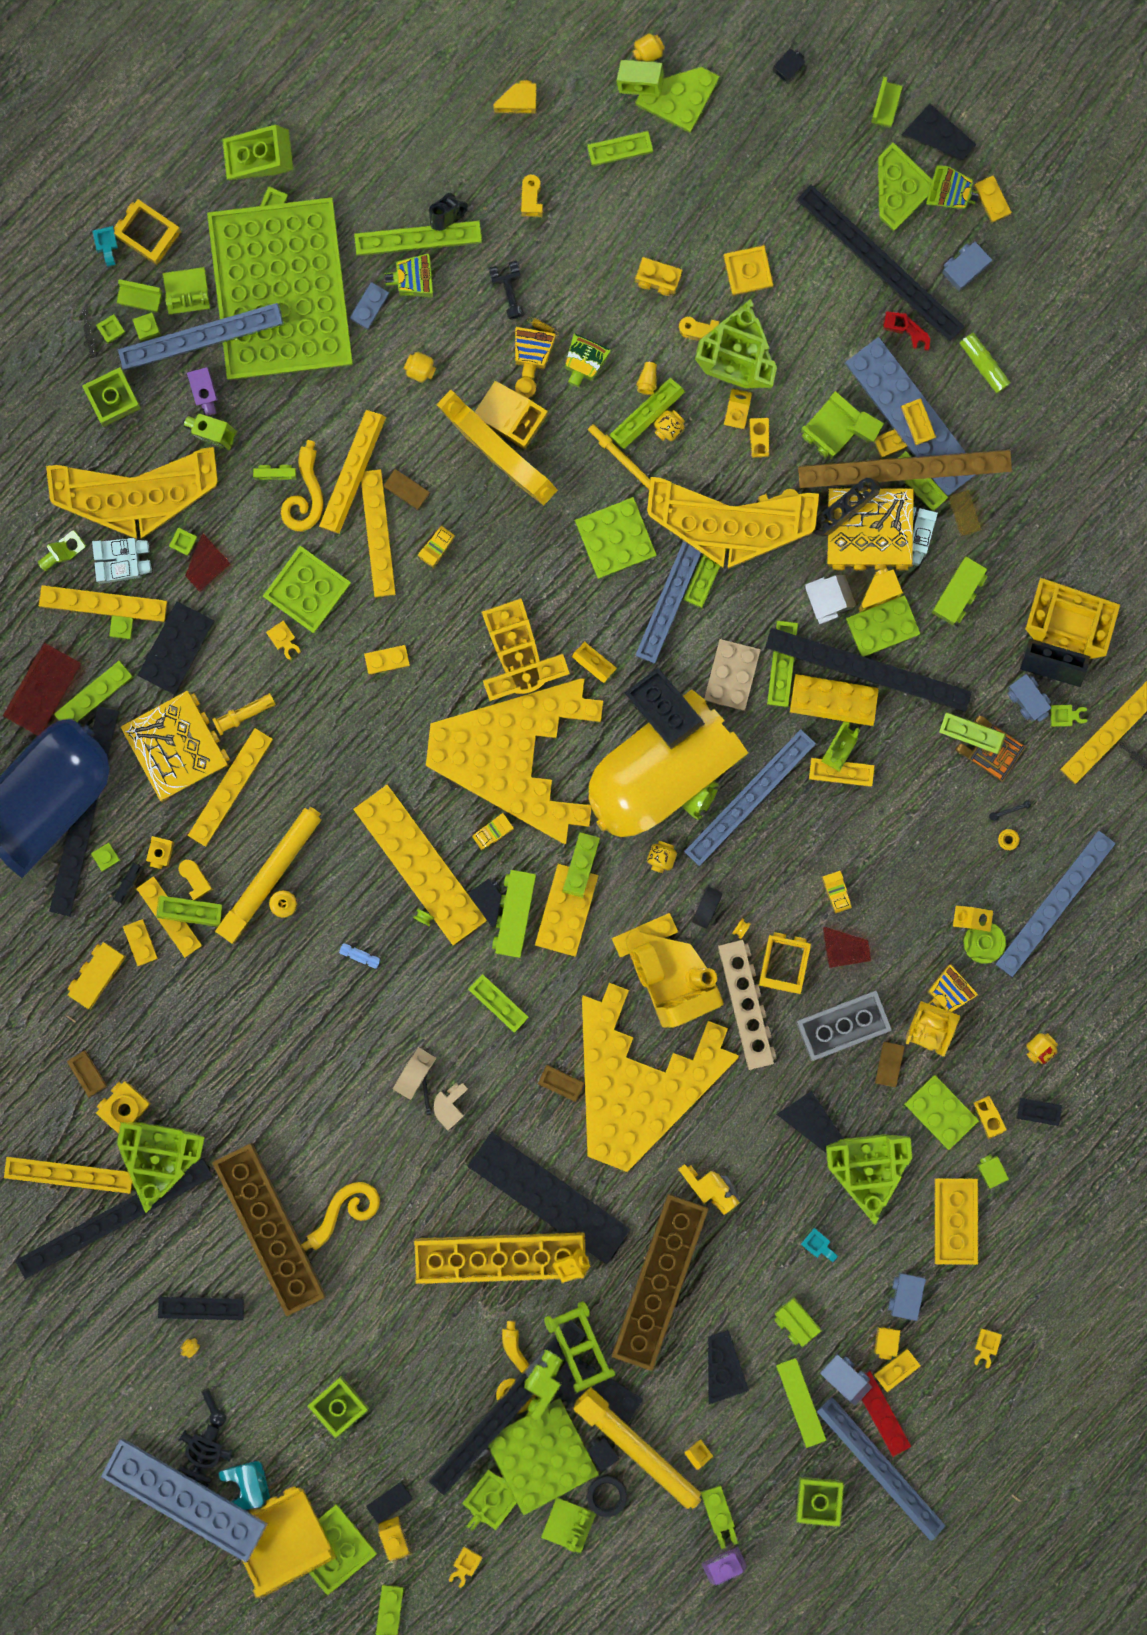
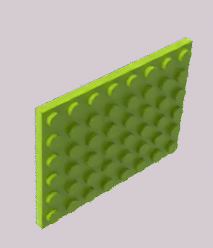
(287, 259)

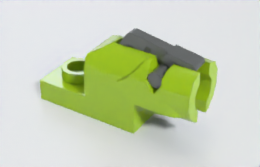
(540, 1382)

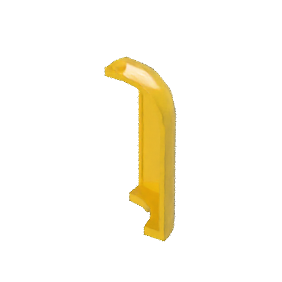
(649, 781)

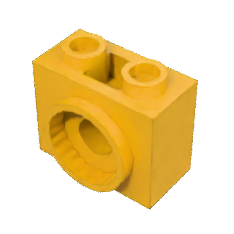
(122, 1094)

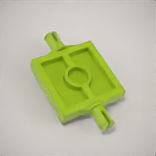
(489, 1501)

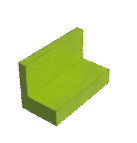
(886, 103)
(139, 296)

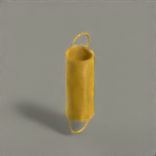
(542, 326)

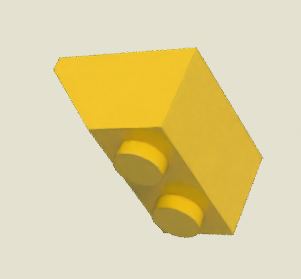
(881, 589)

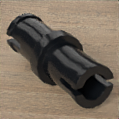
(128, 883)

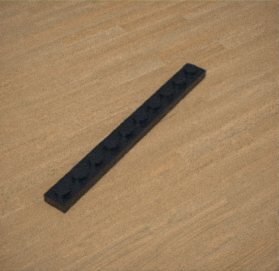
(880, 263)
(868, 669)
(80, 831)
(105, 1223)
(495, 1419)

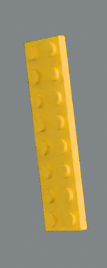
(420, 865)

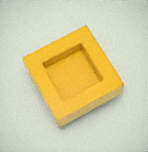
(698, 1454)

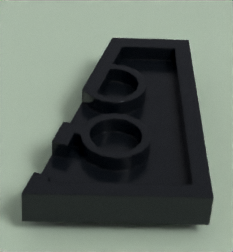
(938, 132)
(811, 1121)
(724, 1369)

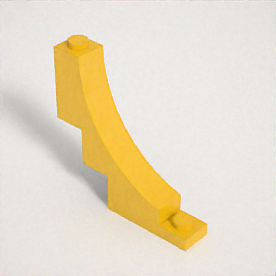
(495, 449)

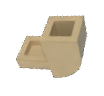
(414, 1073)
(444, 1108)

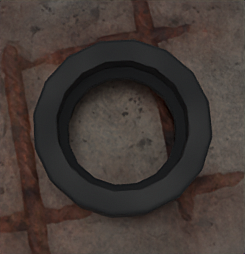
(707, 907)
(609, 1480)

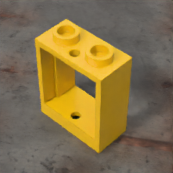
(165, 242)
(780, 985)

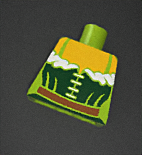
(585, 359)

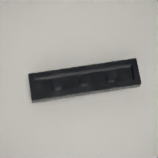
(200, 1308)

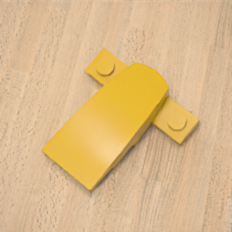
(517, 653)

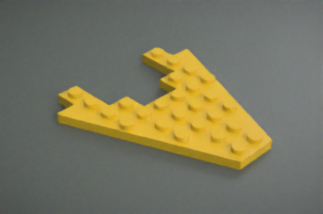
(494, 752)
(629, 1101)

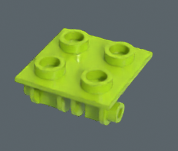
(186, 290)
(568, 1525)

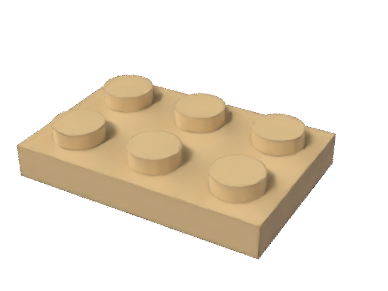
(732, 675)

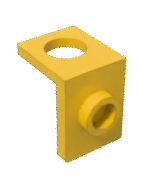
(737, 409)
(969, 918)

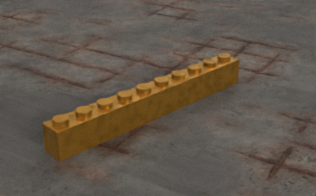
(905, 468)

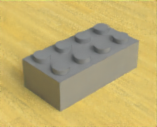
(843, 1025)

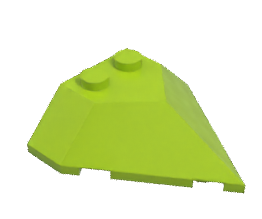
(738, 351)
(156, 1157)
(870, 1168)

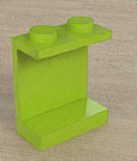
(830, 426)

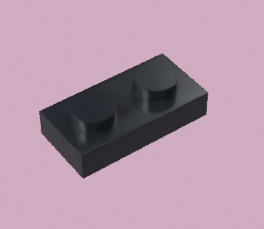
(1039, 1111)

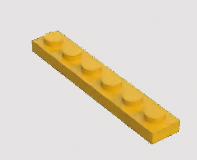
(352, 471)
(378, 533)
(103, 603)
(1107, 735)
(230, 787)
(68, 1175)

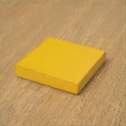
(748, 270)

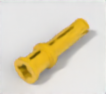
(234, 718)

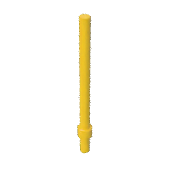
(606, 442)

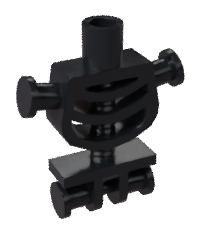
(208, 1440)

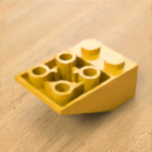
(511, 414)

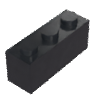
(1054, 662)

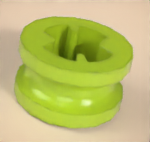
(423, 917)

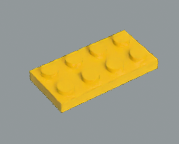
(834, 700)
(564, 915)
(956, 1220)

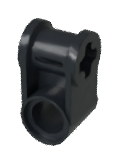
(445, 211)

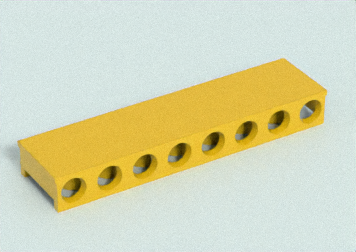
(493, 1257)

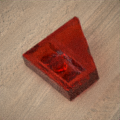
(205, 564)
(844, 948)

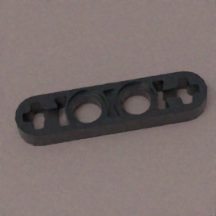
(844, 504)

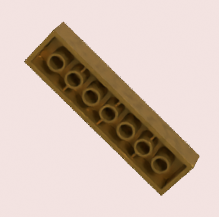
(269, 1229)
(659, 1282)

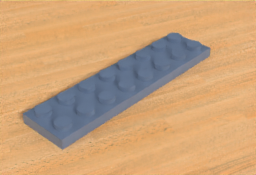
(891, 388)
(184, 1500)

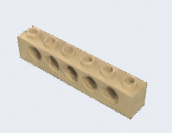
(753, 1058)

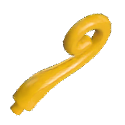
(306, 467)
(323, 1233)
(510, 1342)

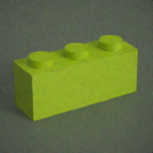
(960, 591)

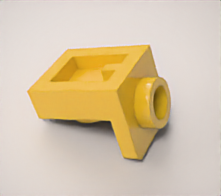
(572, 1266)

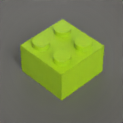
(111, 397)
(338, 1406)
(819, 1501)

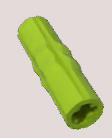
(985, 363)

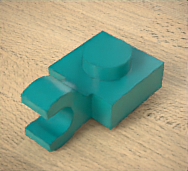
(106, 241)
(817, 1244)

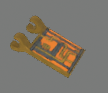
(995, 764)

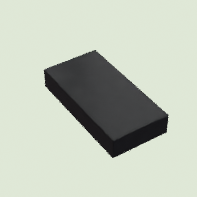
(389, 1502)

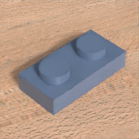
(369, 306)

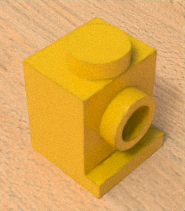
(166, 847)

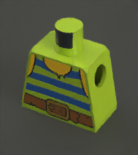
(951, 189)
(412, 276)

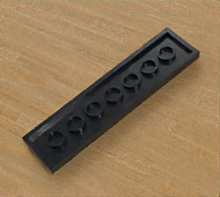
(548, 1196)

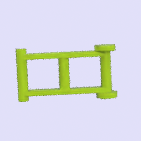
(553, 1326)

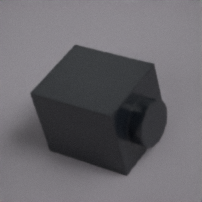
(789, 65)
(602, 1452)

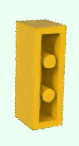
(95, 975)

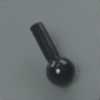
(217, 1417)

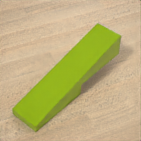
(801, 1403)

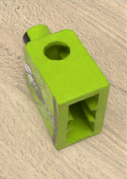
(211, 430)

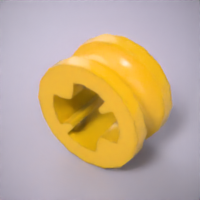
(741, 928)

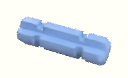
(359, 955)

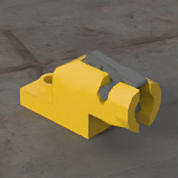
(712, 1187)

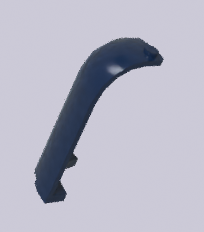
(48, 791)

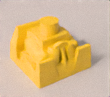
(932, 1028)

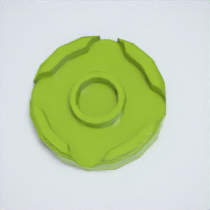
(984, 945)

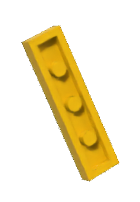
(178, 931)

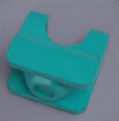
(251, 1482)

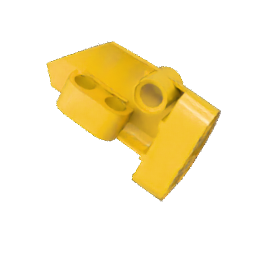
(673, 978)

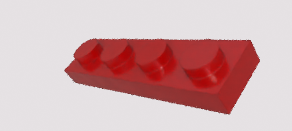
(884, 1418)

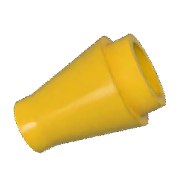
(647, 381)

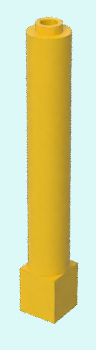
(268, 876)
(596, 1411)

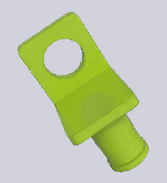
(60, 552)

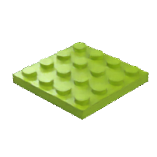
(542, 1457)

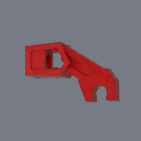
(910, 327)

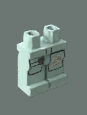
(922, 533)
(124, 558)

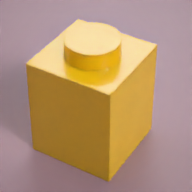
(887, 1342)

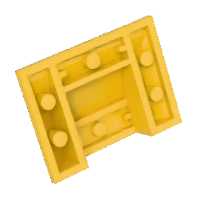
(1071, 619)

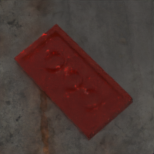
(42, 689)

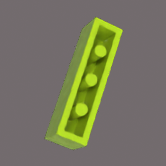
(515, 913)

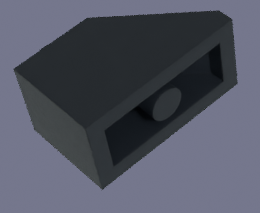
(487, 900)

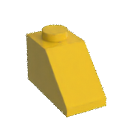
(518, 99)

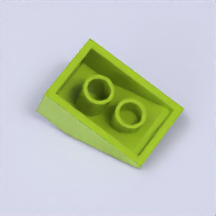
(258, 153)

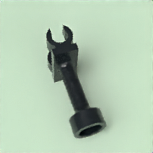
(514, 310)

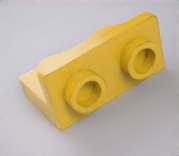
(658, 276)

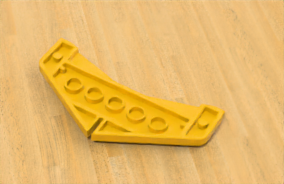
(123, 500)
(743, 529)

